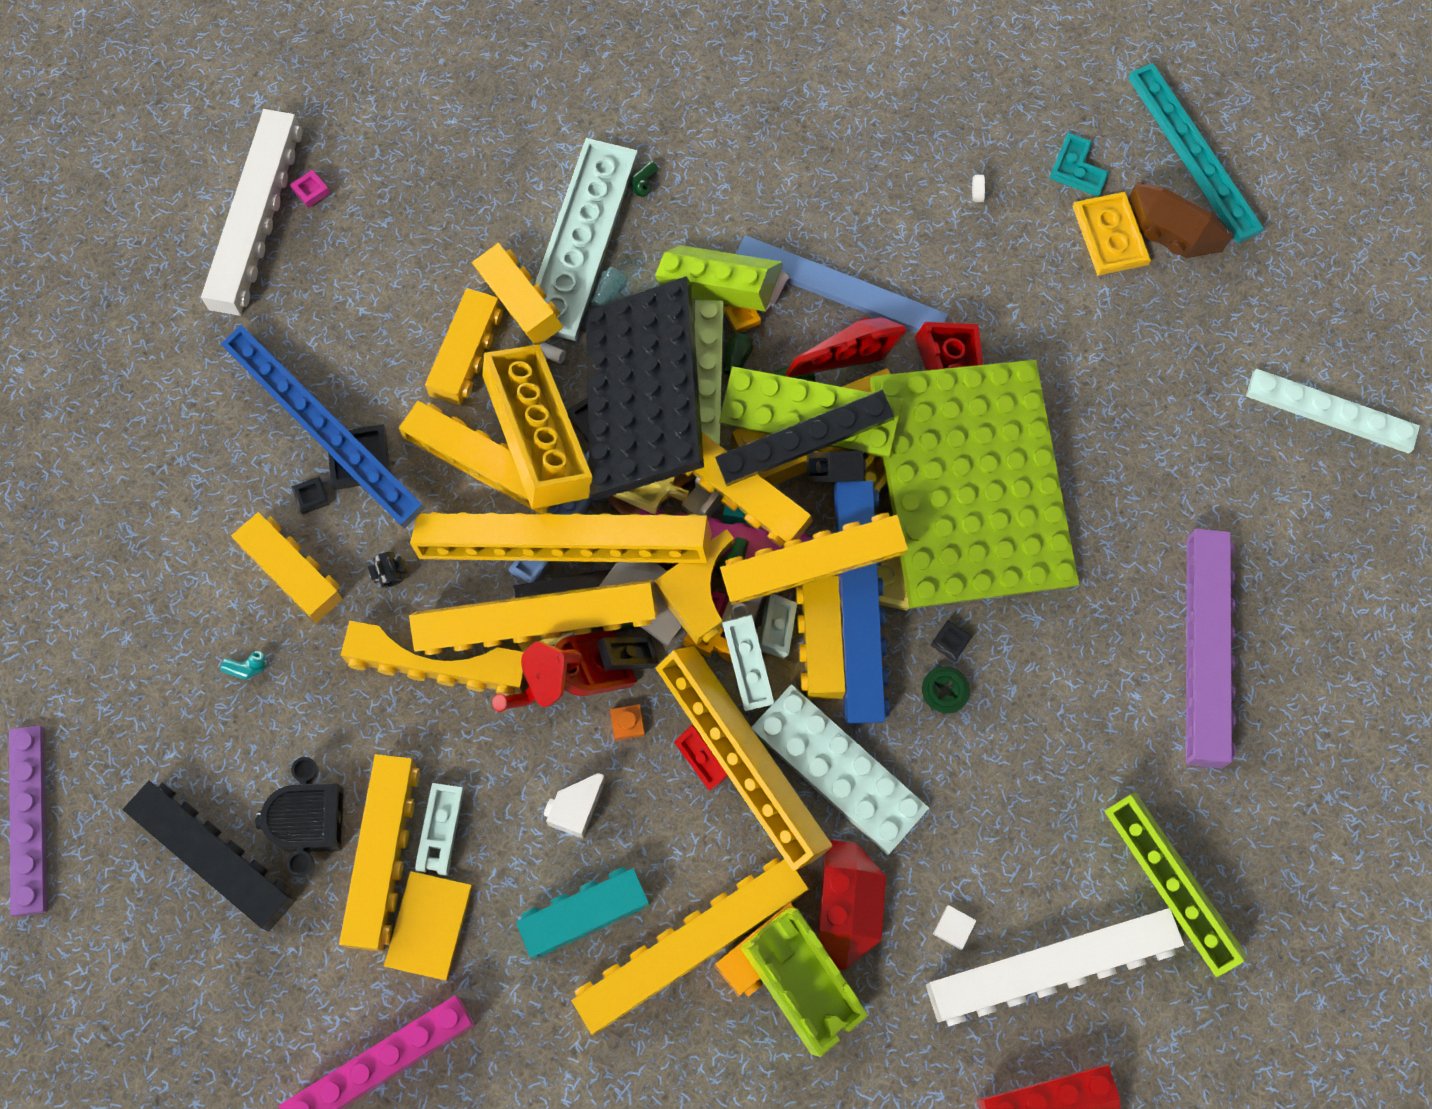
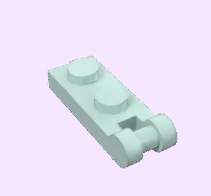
(439, 828)

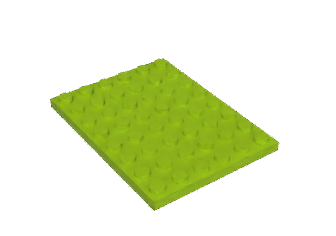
(976, 485)

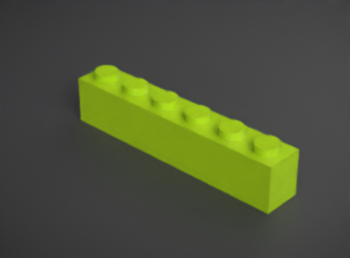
(1176, 885)

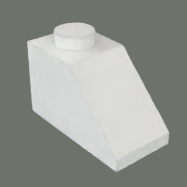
(575, 806)

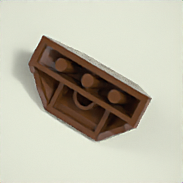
(1177, 222)

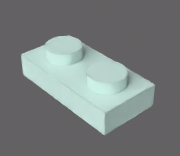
(777, 625)

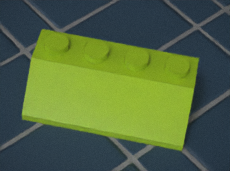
(722, 275)

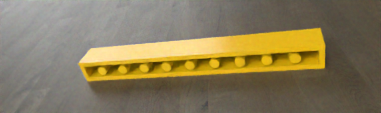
(562, 537)

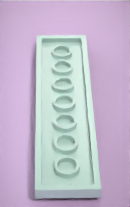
(584, 230)

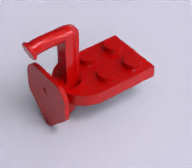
(570, 666)

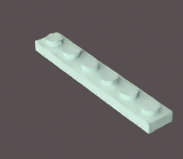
(1333, 411)

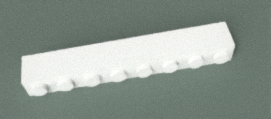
(252, 213)
(1054, 965)

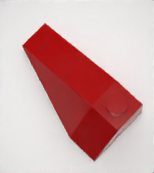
(858, 344)

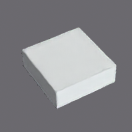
(954, 927)

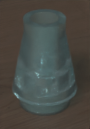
(609, 286)

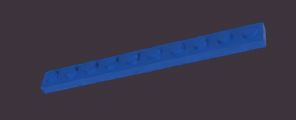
(323, 427)

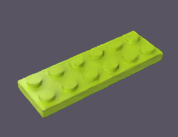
(775, 402)

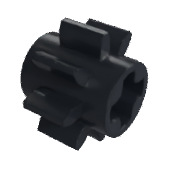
(387, 569)

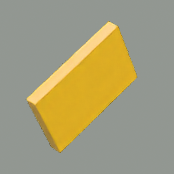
(1111, 233)
(428, 926)

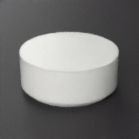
(978, 188)

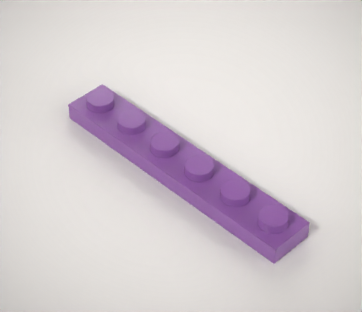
(27, 821)

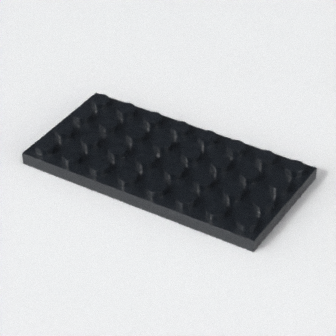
(643, 390)

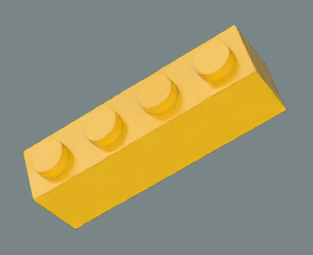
(517, 294)
(463, 347)
(287, 567)
(822, 639)

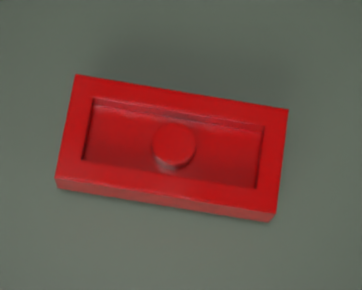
(701, 758)

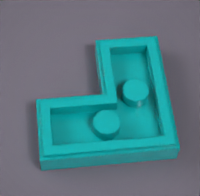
(1072, 169)

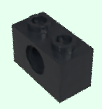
(836, 466)

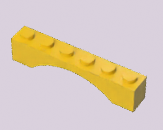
(371, 647)

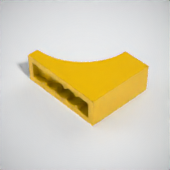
(688, 592)

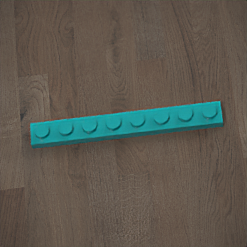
(1195, 153)

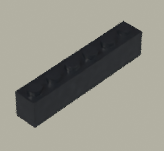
(209, 856)

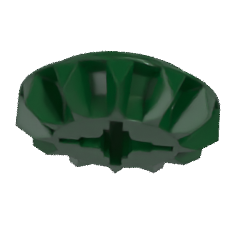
(959, 688)

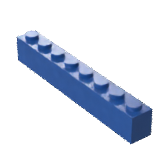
(861, 615)

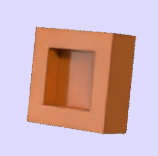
(627, 722)

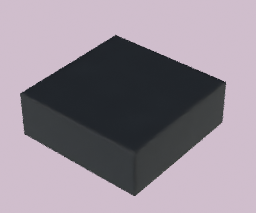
(310, 495)
(951, 640)

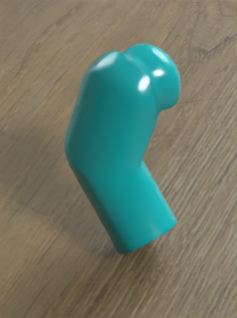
(254, 665)

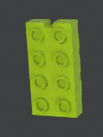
(804, 981)

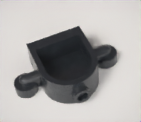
(303, 817)

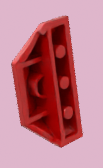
(850, 903)

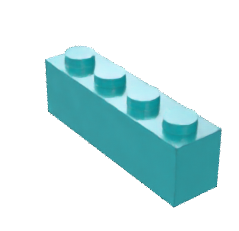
(582, 913)

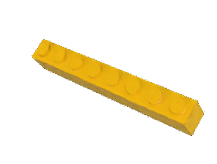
(532, 616)
(744, 757)
(688, 946)

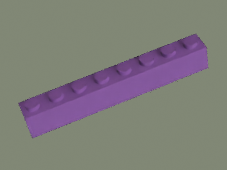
(1209, 649)

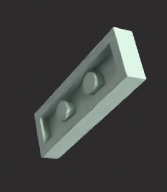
(748, 662)

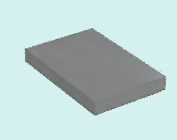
(665, 624)

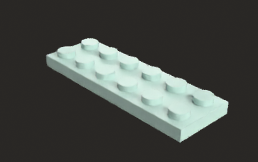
(839, 769)

